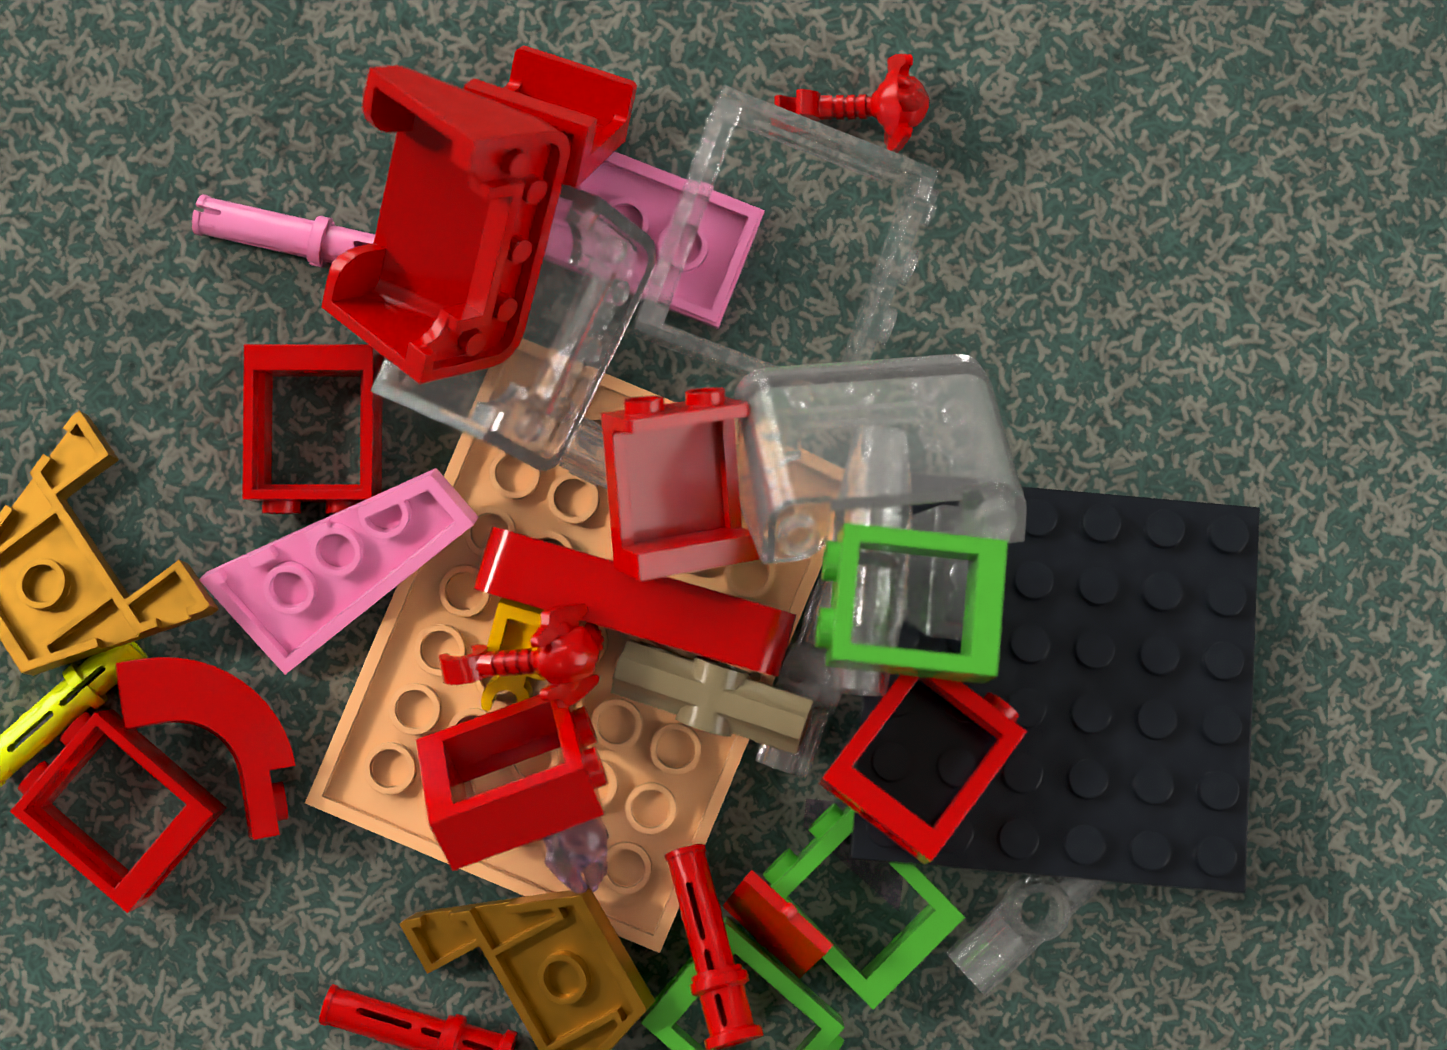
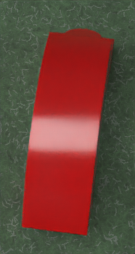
(210, 698)

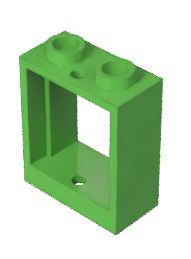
(981, 610)
(906, 948)
(677, 998)

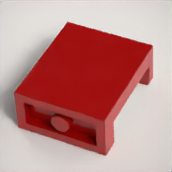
(574, 98)
(675, 484)

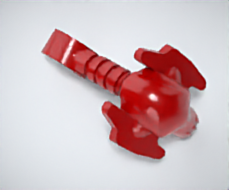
(896, 103)
(563, 657)

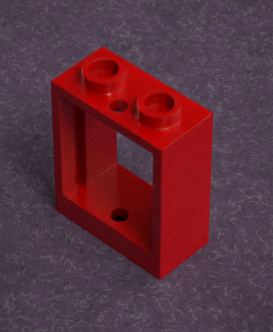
(307, 360)
(47, 781)
(519, 810)
(888, 814)

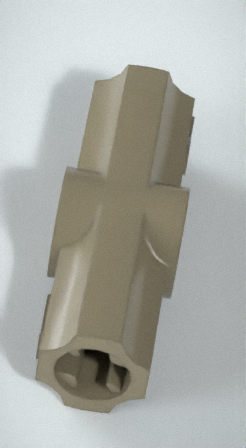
(712, 696)

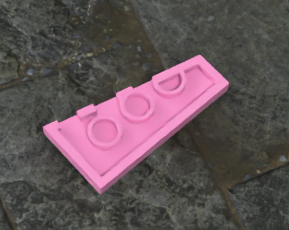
(330, 572)

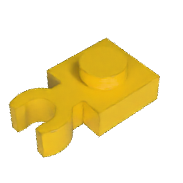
(511, 630)

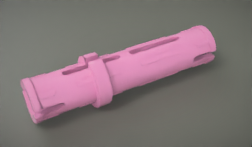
(315, 240)

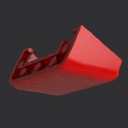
(455, 227)

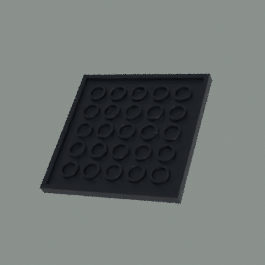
(1134, 694)

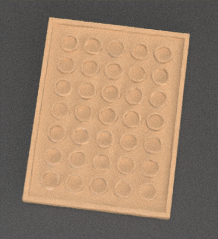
(659, 772)

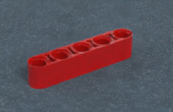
(650, 609)

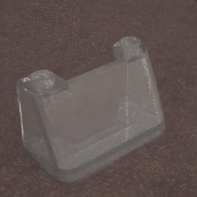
(577, 318)
(871, 440)

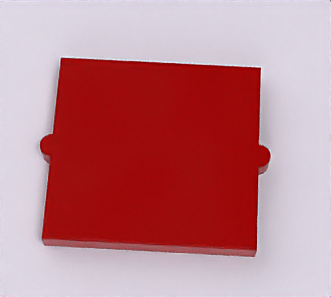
(777, 924)

